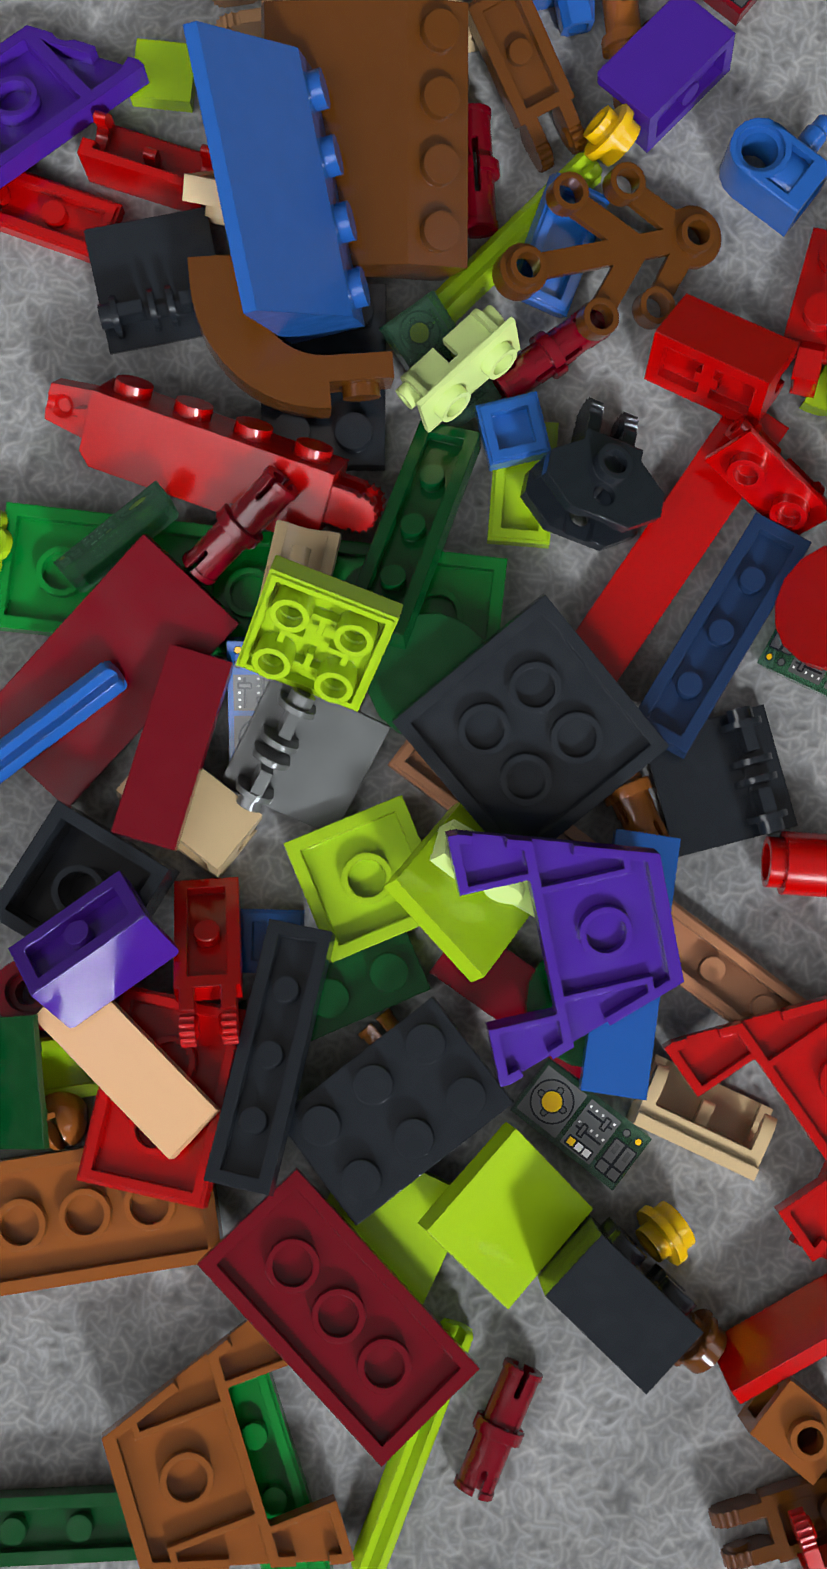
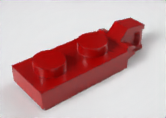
(809, 318)

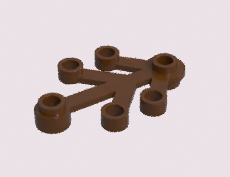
(620, 249)

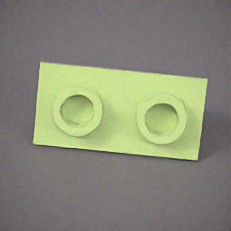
(483, 350)

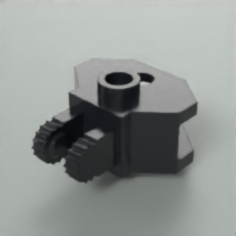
(594, 479)

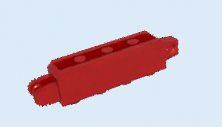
(205, 454)

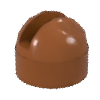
(71, 1119)

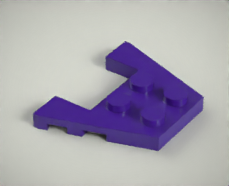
(599, 931)

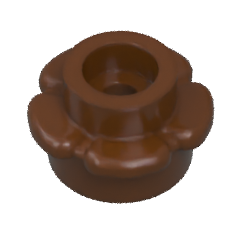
(708, 1347)

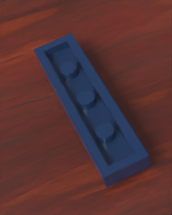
(721, 632)

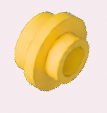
(611, 134)
(664, 1233)

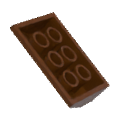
(399, 122)

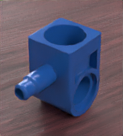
(791, 174)

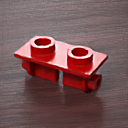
(767, 480)

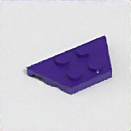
(52, 92)

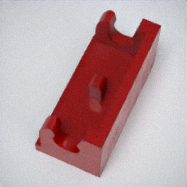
(140, 163)
(719, 359)

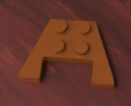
(191, 1480)

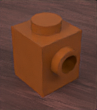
(791, 1426)

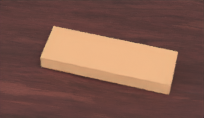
(136, 1076)

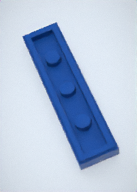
(620, 1055)

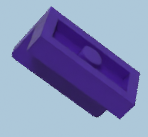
(668, 67)
(92, 951)

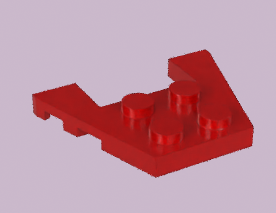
(793, 1056)

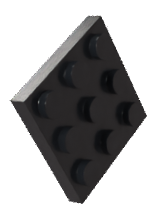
(530, 728)

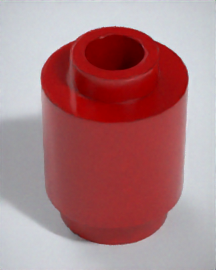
(795, 863)

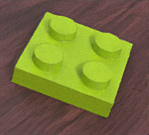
(346, 872)

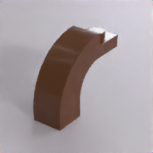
(264, 363)

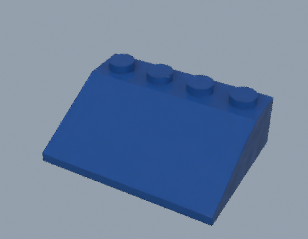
(277, 183)

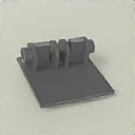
(303, 756)

